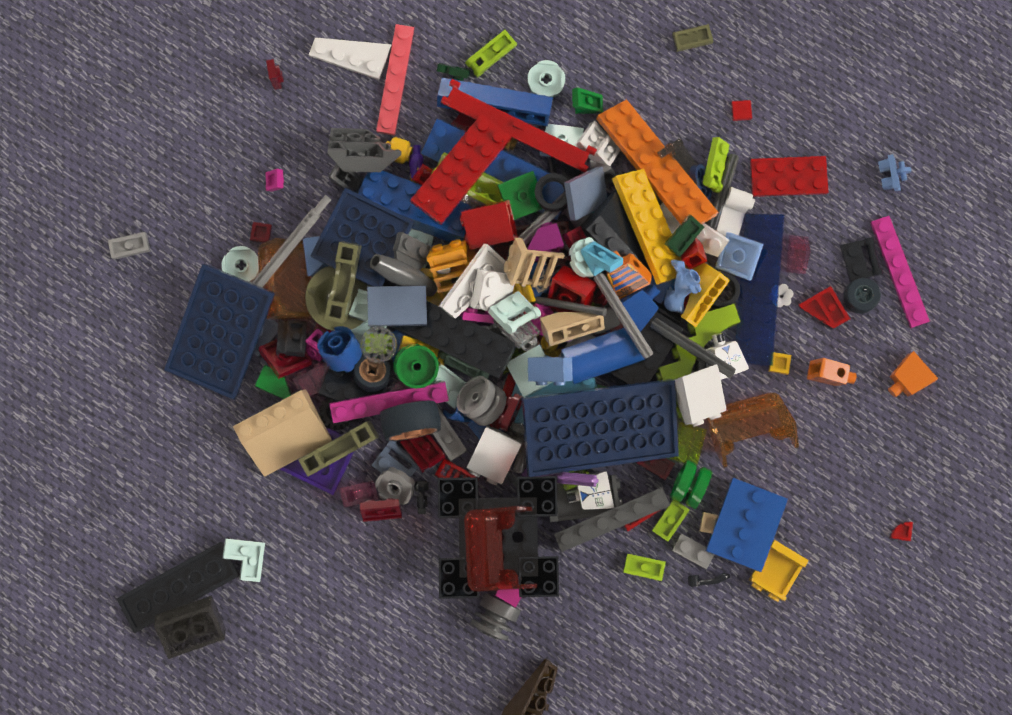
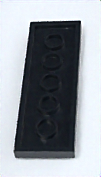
(177, 587)

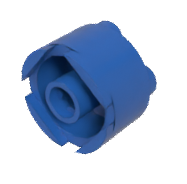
(340, 349)

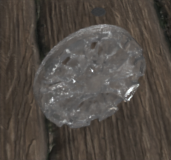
(378, 344)

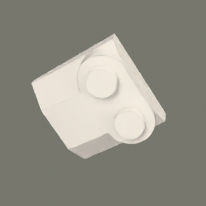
(490, 289)

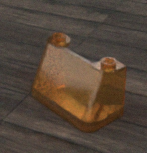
(287, 282)

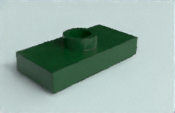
(684, 235)

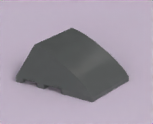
(360, 150)

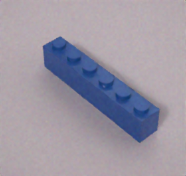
(521, 105)

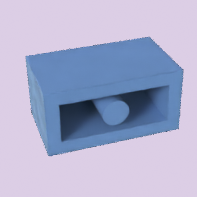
(550, 370)

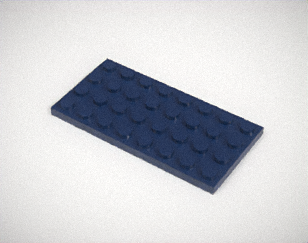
(600, 427)

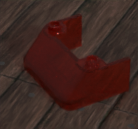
(485, 549)

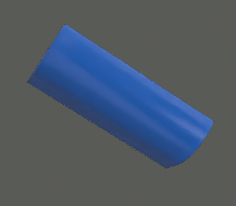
(602, 355)

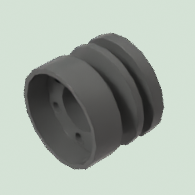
(495, 617)

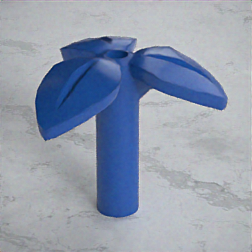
(457, 416)

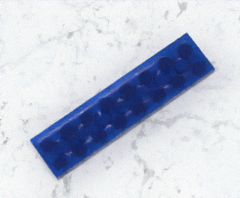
(760, 295)

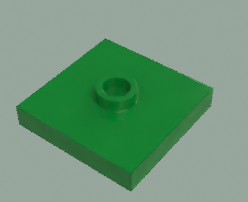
(521, 194)

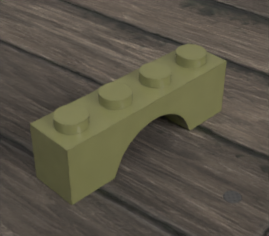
(345, 274)
(338, 448)

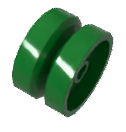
(422, 375)
(688, 483)

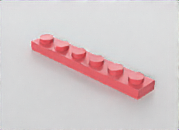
(395, 80)

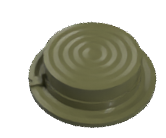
(317, 296)

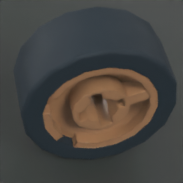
(371, 382)

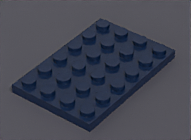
(219, 331)

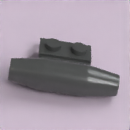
(405, 266)

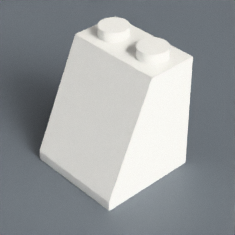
(700, 395)
(493, 455)

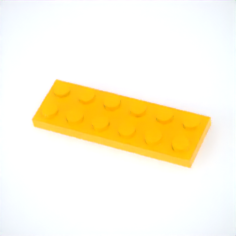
(647, 223)

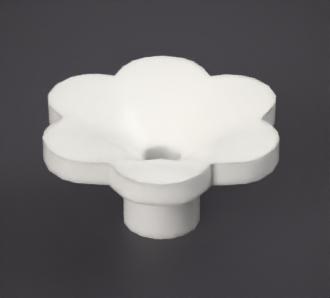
(787, 295)

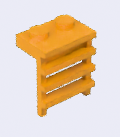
(444, 257)

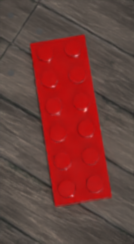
(460, 169)

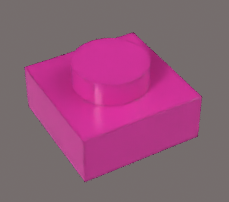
(274, 180)

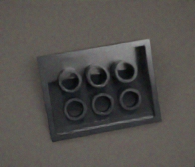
(612, 229)

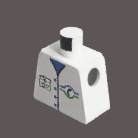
(728, 352)
(593, 497)

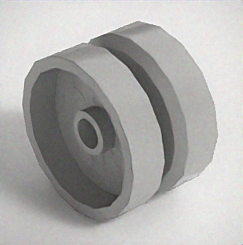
(481, 400)

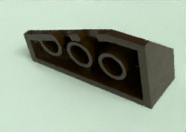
(533, 694)

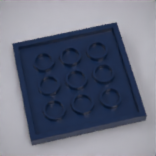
(361, 223)

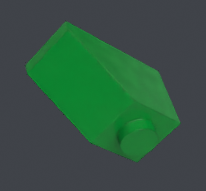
(270, 383)

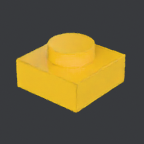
(781, 364)

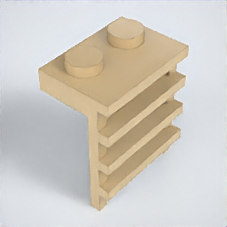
(521, 262)

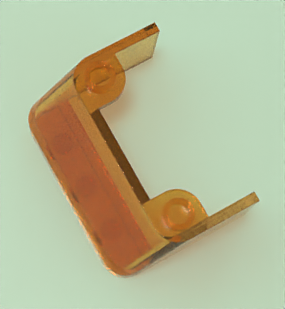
(750, 419)

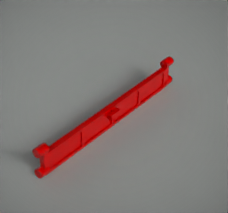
(518, 129)

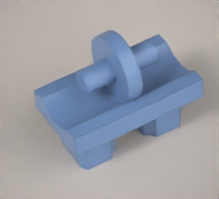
(890, 165)

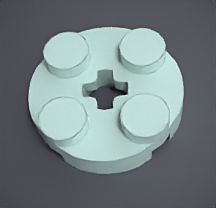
(539, 71)
(248, 257)
(578, 263)

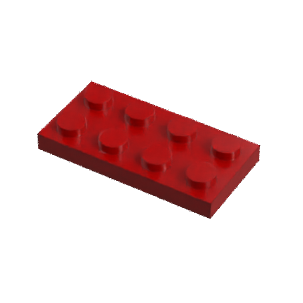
(789, 176)

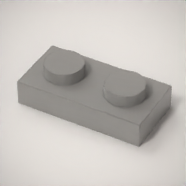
(129, 245)
(692, 551)

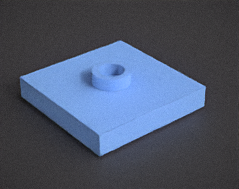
(739, 256)

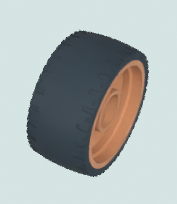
(410, 420)

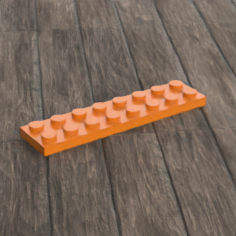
(665, 174)

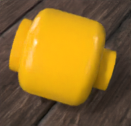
(405, 148)

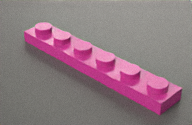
(899, 272)
(374, 404)

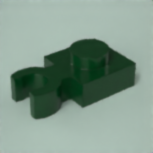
(457, 72)

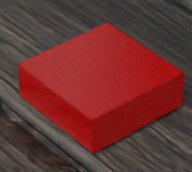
(741, 110)

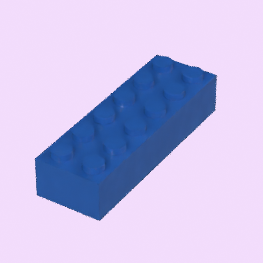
(395, 195)

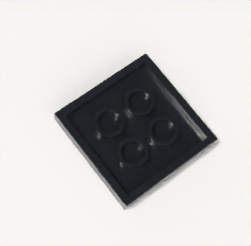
(342, 386)

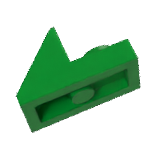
(586, 101)

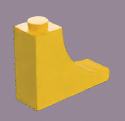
(712, 284)

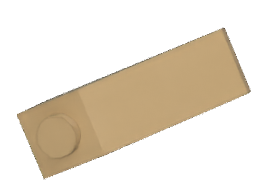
(569, 325)

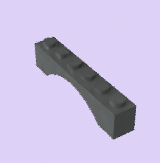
(611, 519)

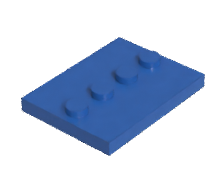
(746, 524)

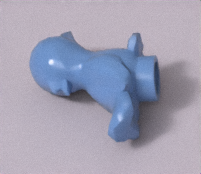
(685, 283)

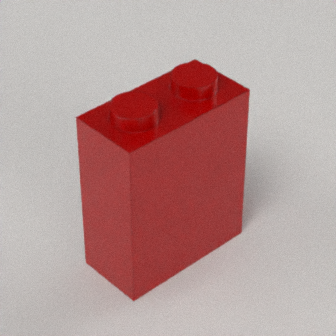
(489, 224)

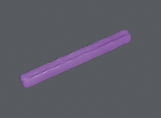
(572, 478)

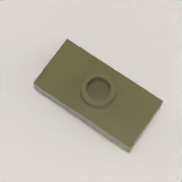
(692, 38)

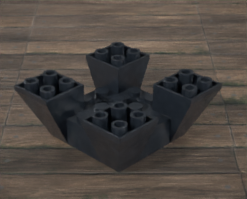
(460, 496)

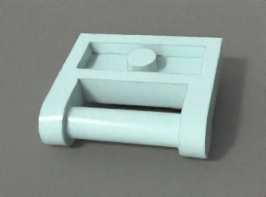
(512, 307)

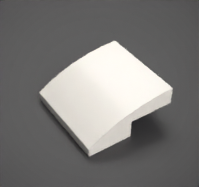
(597, 138)

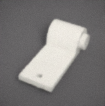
(733, 212)

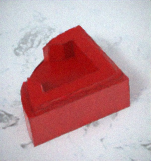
(903, 531)

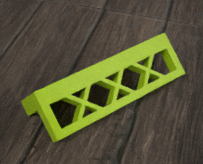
(485, 185)

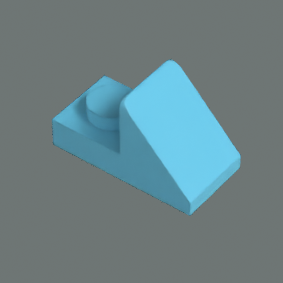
(600, 258)

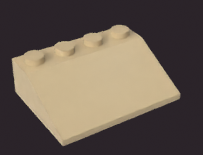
(283, 432)

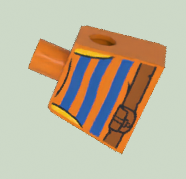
(629, 276)

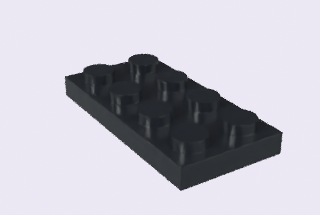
(660, 345)

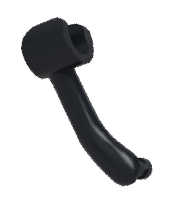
(694, 580)

